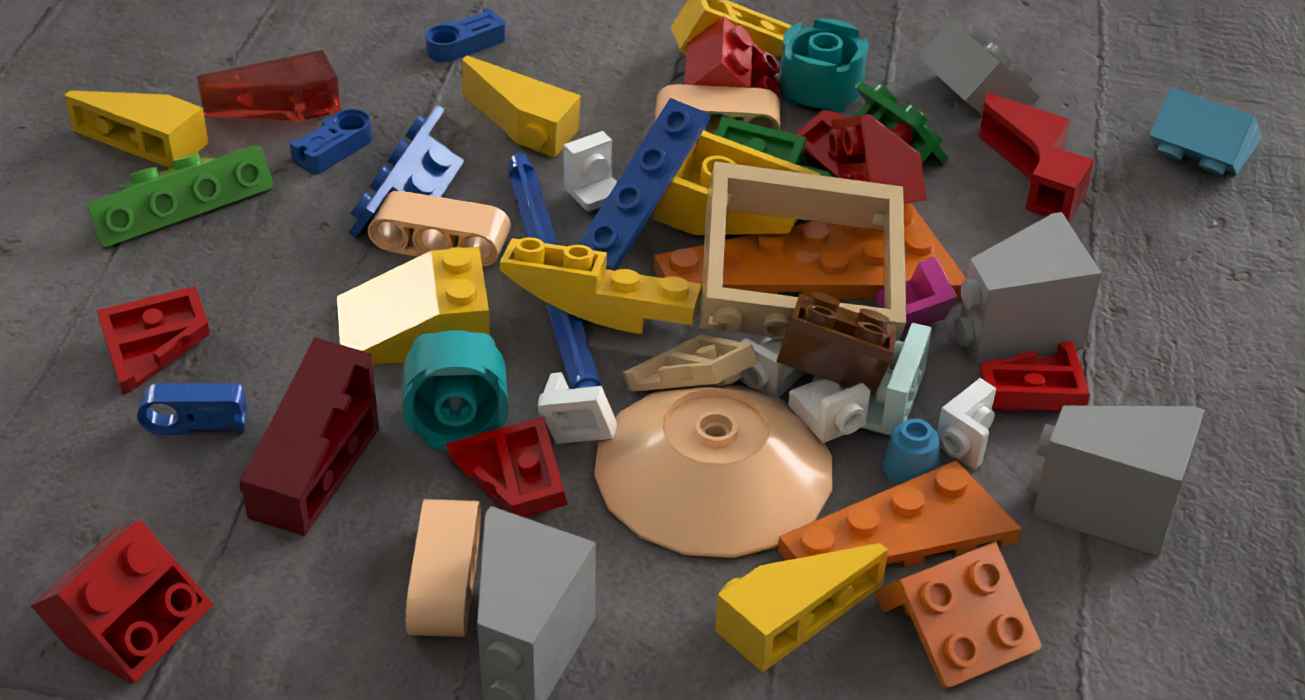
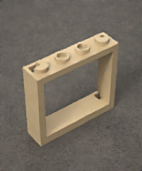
(803, 198)

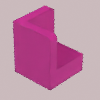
(927, 294)

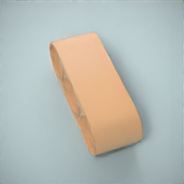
(729, 102)
(425, 223)
(443, 568)

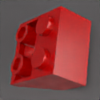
(729, 58)
(875, 154)
(123, 603)

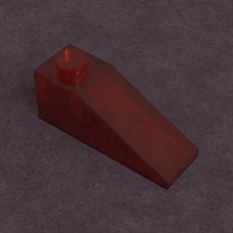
(276, 89)

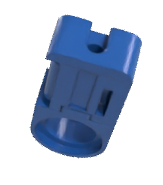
(461, 38)
(331, 142)
(196, 407)

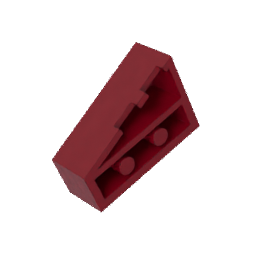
(312, 438)

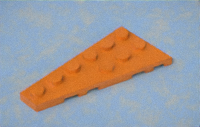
(814, 258)

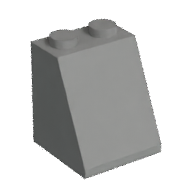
(1028, 293)
(1115, 470)
(532, 605)

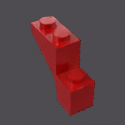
(1035, 146)

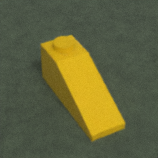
(701, 14)
(526, 108)
(139, 123)
(795, 599)

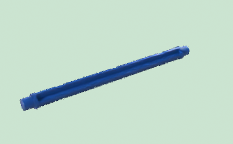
(537, 224)

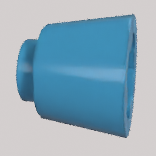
(911, 451)

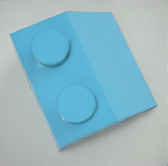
(1205, 132)

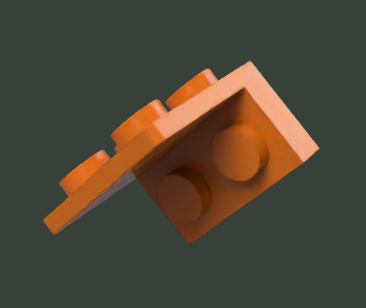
(965, 614)

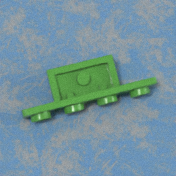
(178, 193)

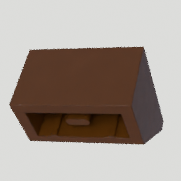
(838, 342)

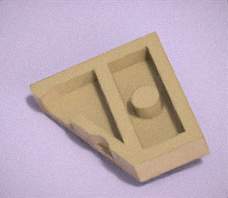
(693, 363)

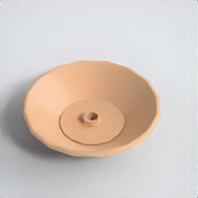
(713, 470)

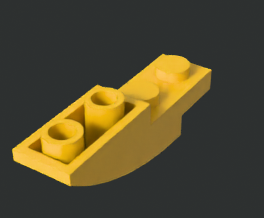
(579, 284)

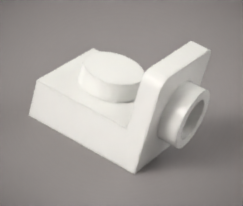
(589, 170)
(769, 375)
(830, 407)
(576, 412)
(966, 423)

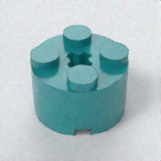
(822, 64)
(454, 387)

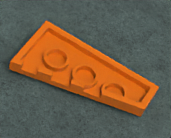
(912, 520)

